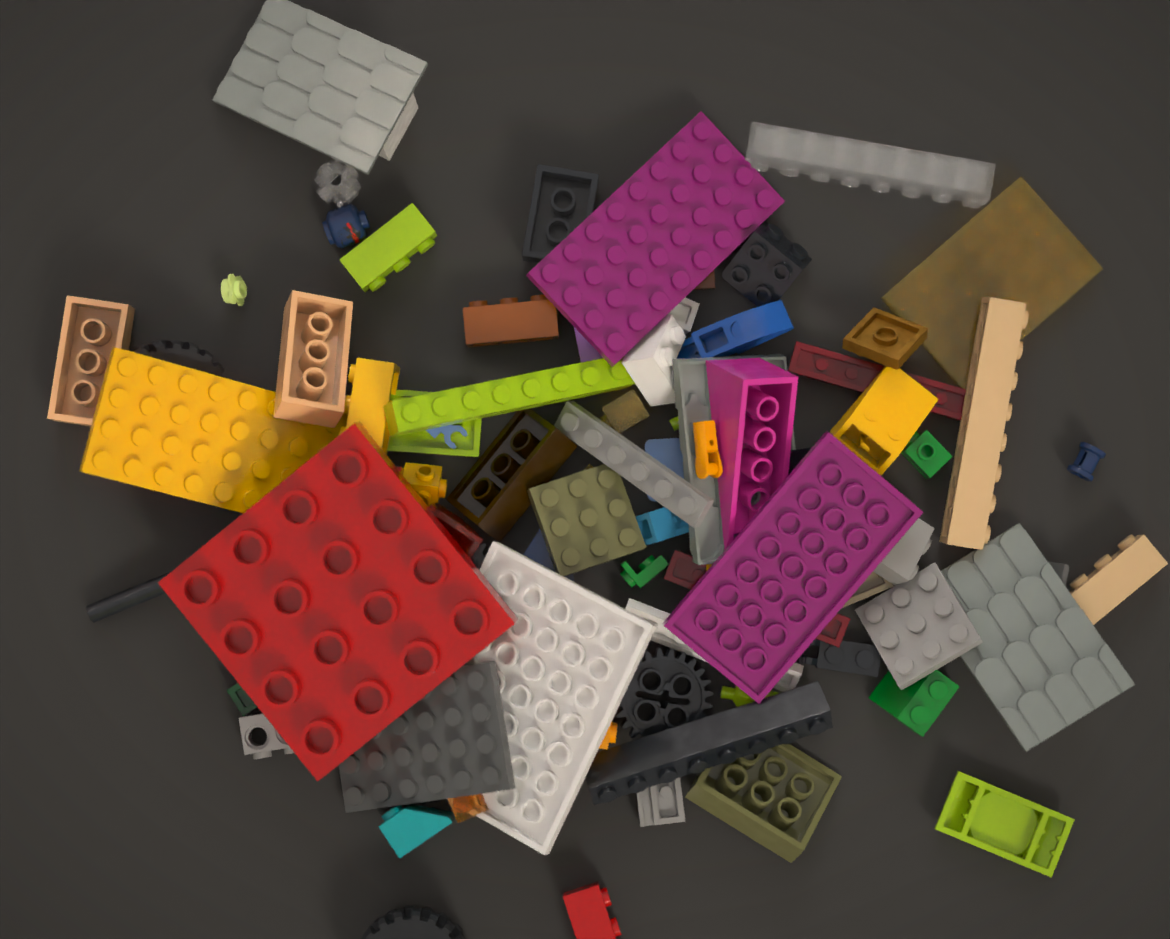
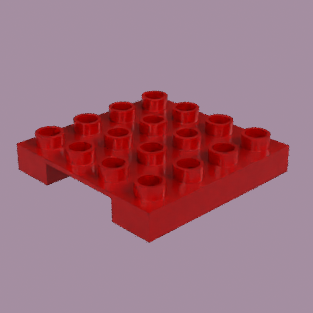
(338, 601)

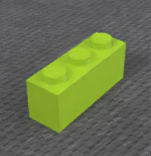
(389, 248)

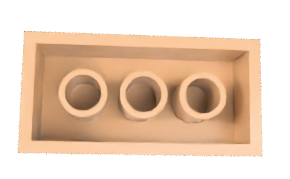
(83, 354)
(313, 359)

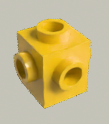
(426, 481)

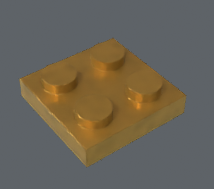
(885, 338)

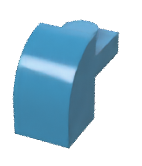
(660, 525)

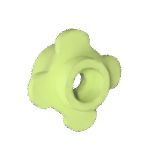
(233, 290)

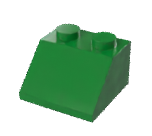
(918, 703)

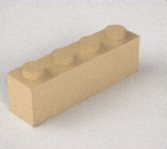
(1116, 577)

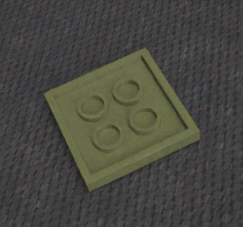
(586, 519)

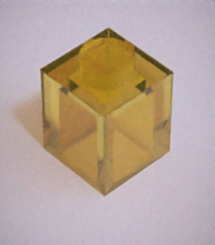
(624, 412)

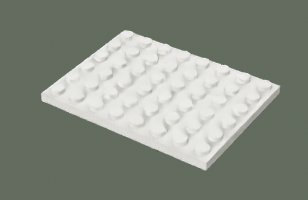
(558, 686)

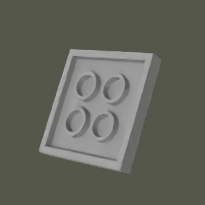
(918, 626)

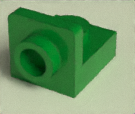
(649, 569)

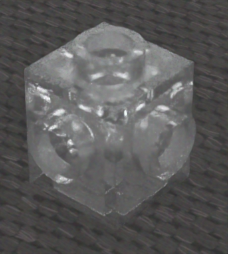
(342, 193)

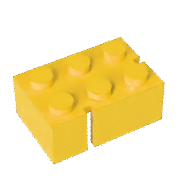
(371, 390)

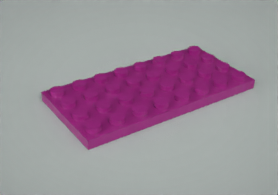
(655, 238)
(792, 567)

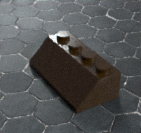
(518, 459)

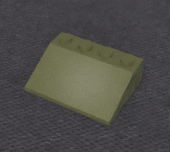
(768, 797)

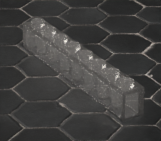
(869, 164)

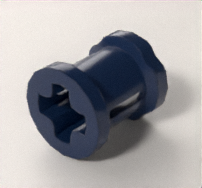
(1086, 461)

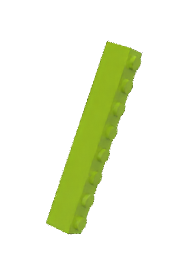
(504, 396)

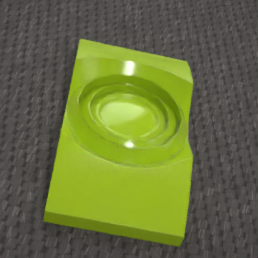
(1004, 824)

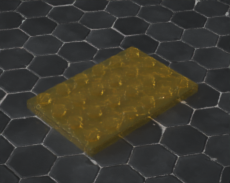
(1005, 252)

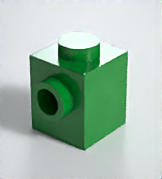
(926, 454)

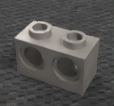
(273, 742)

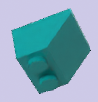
(413, 825)

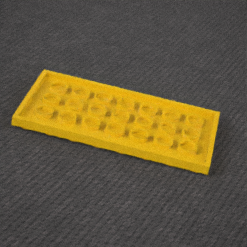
(194, 433)

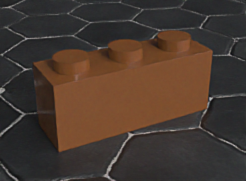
(510, 322)

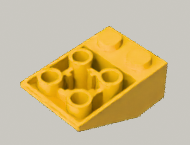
(884, 418)

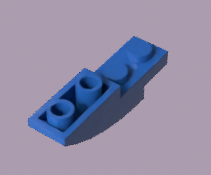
(738, 332)

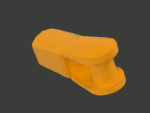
(706, 450)

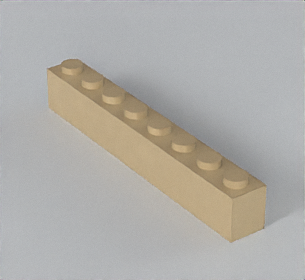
(983, 423)

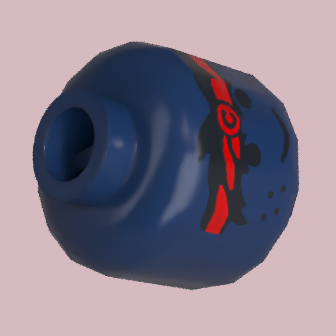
(346, 226)

